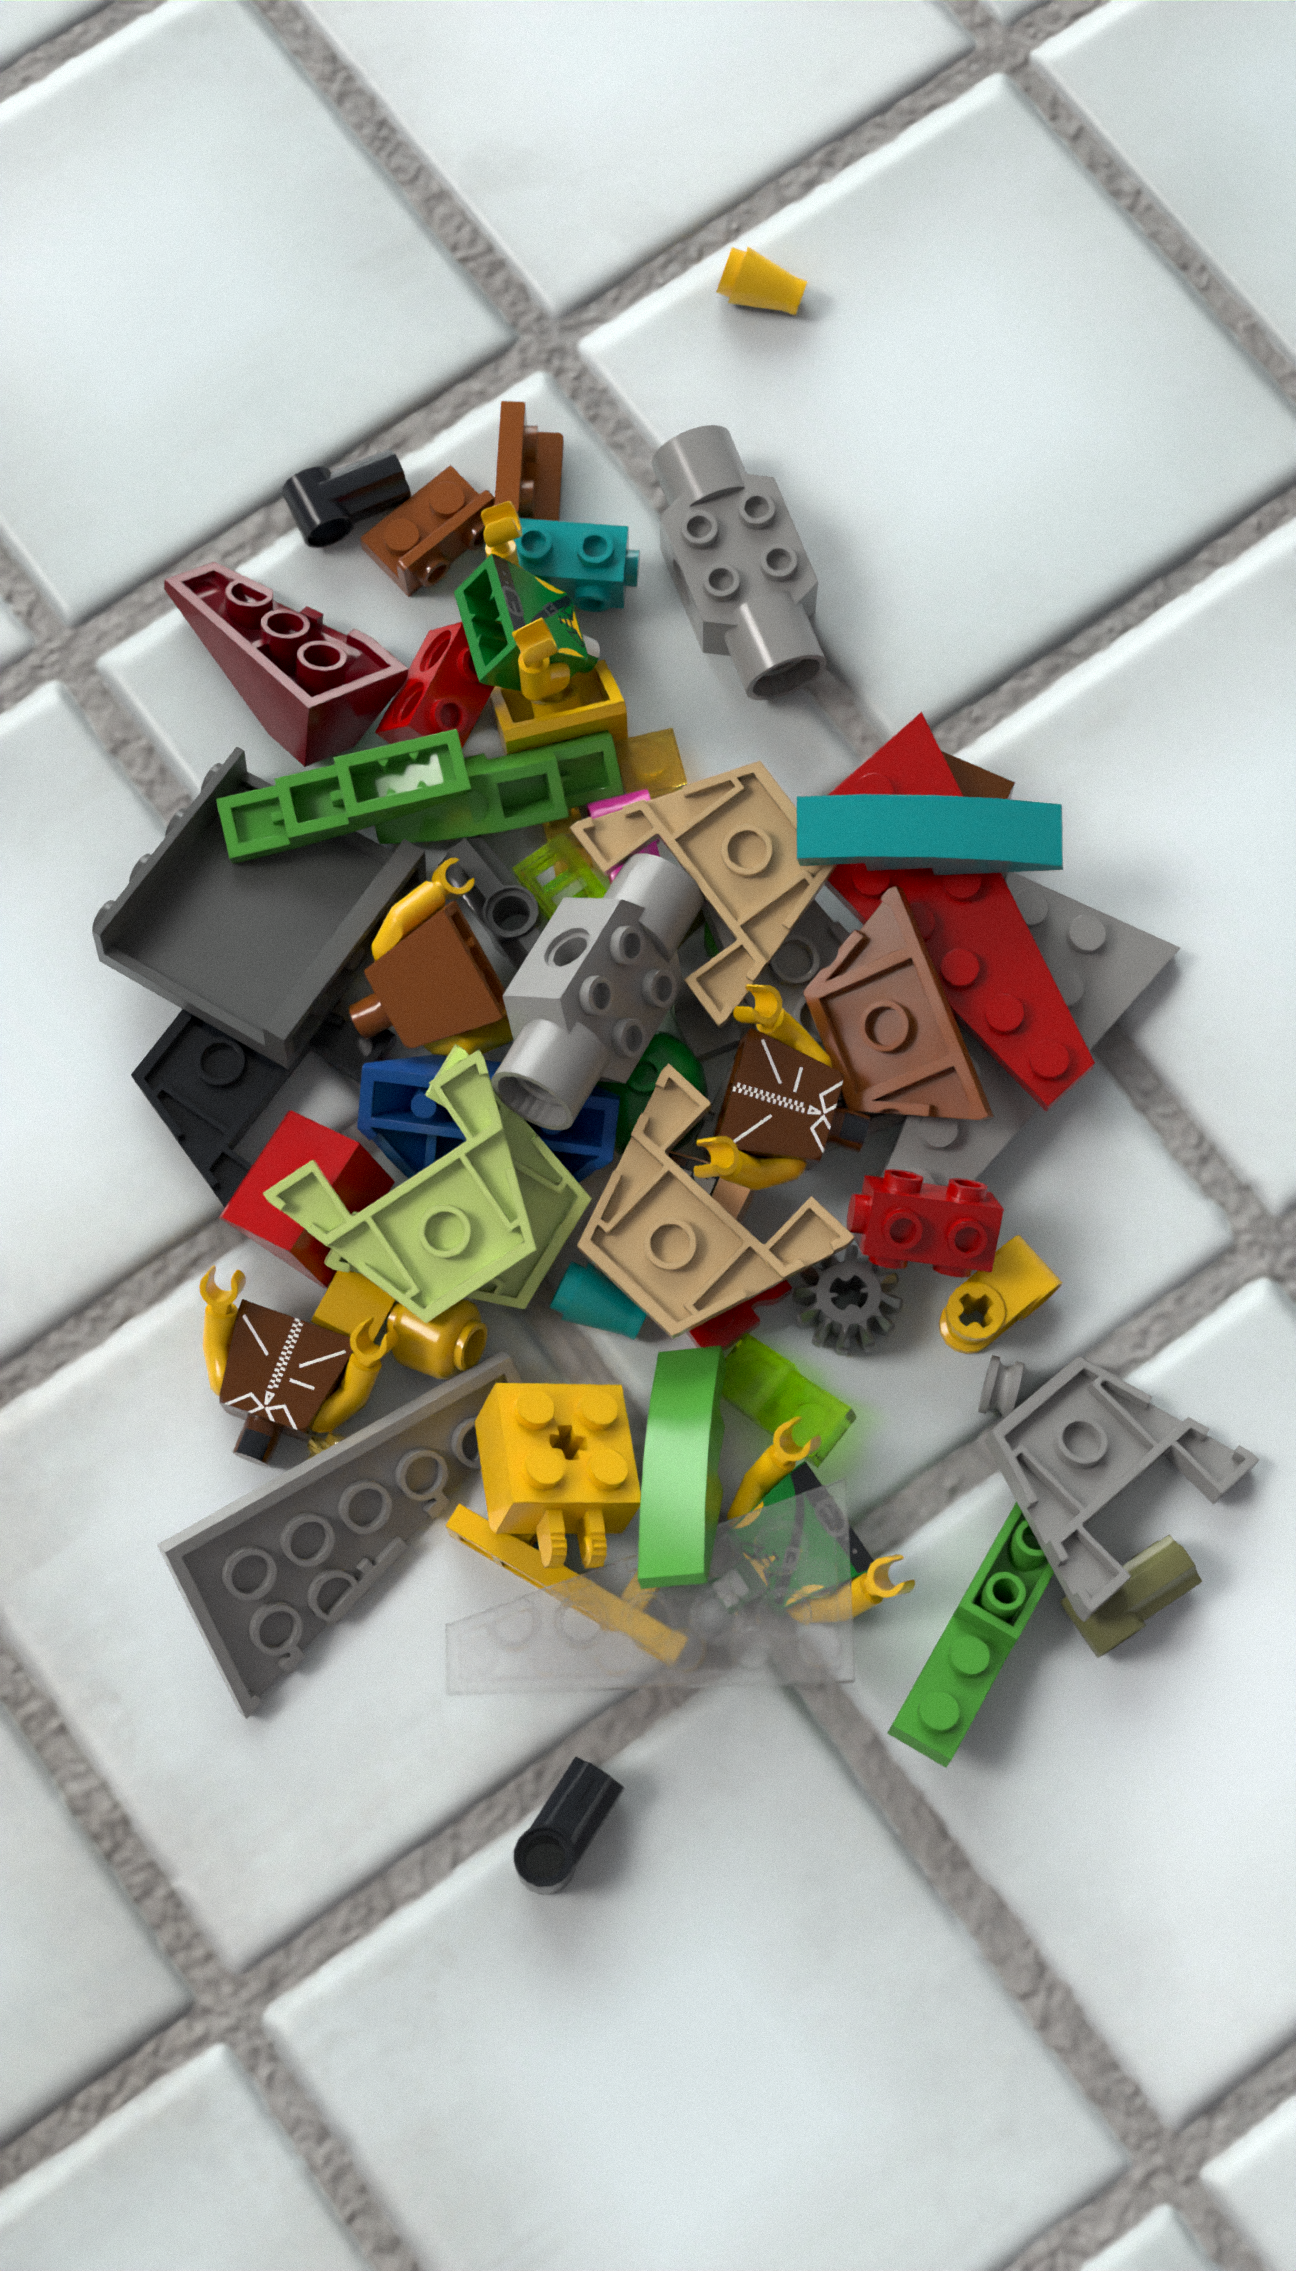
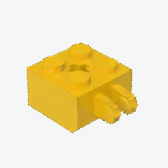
(558, 1465)

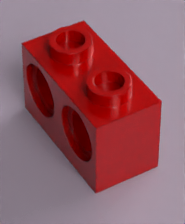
(439, 690)

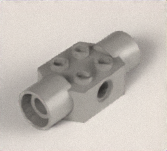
(738, 563)
(595, 990)

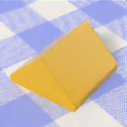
(583, 708)

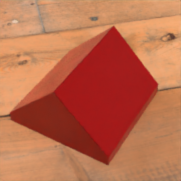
(295, 1142)

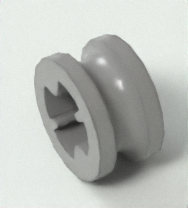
(1000, 1387)

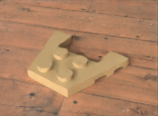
(741, 850)
(674, 1242)

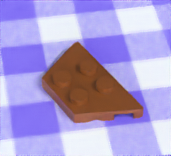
(892, 1023)

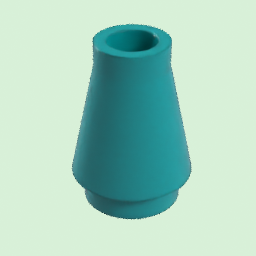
(594, 1301)

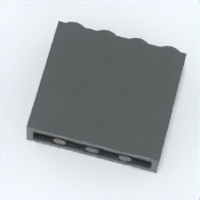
(258, 940)

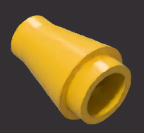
(759, 282)

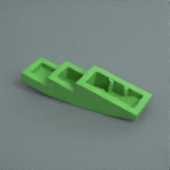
(345, 796)
(681, 1468)

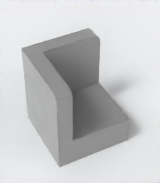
(700, 1030)

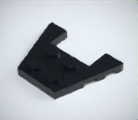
(217, 1087)

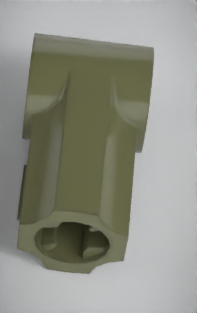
(1158, 1578)

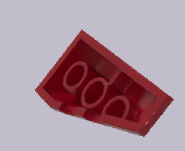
(295, 674)

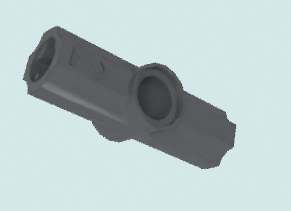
(495, 898)

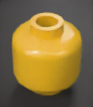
(442, 1345)

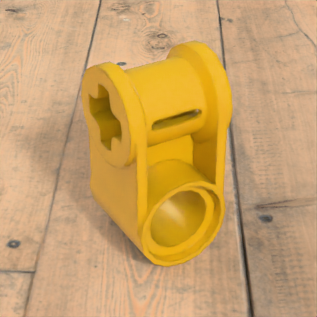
(1007, 1294)

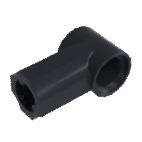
(332, 502)
(569, 1822)

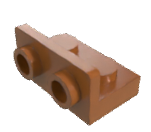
(528, 465)
(429, 531)

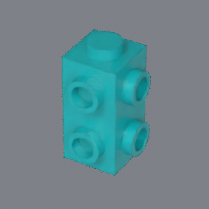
(580, 559)

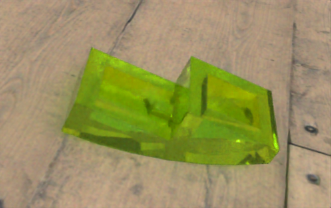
(774, 1391)

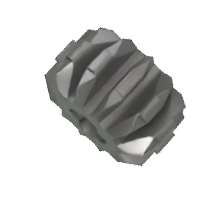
(853, 1321)

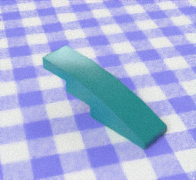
(930, 832)

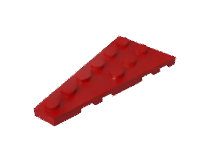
(972, 934)

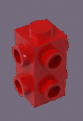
(926, 1223)

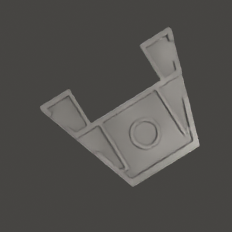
(1079, 1450)

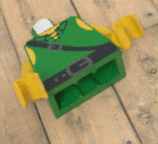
(516, 623)
(777, 1478)

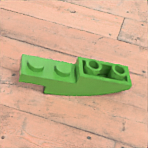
(517, 791)
(975, 1643)

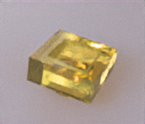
(650, 763)

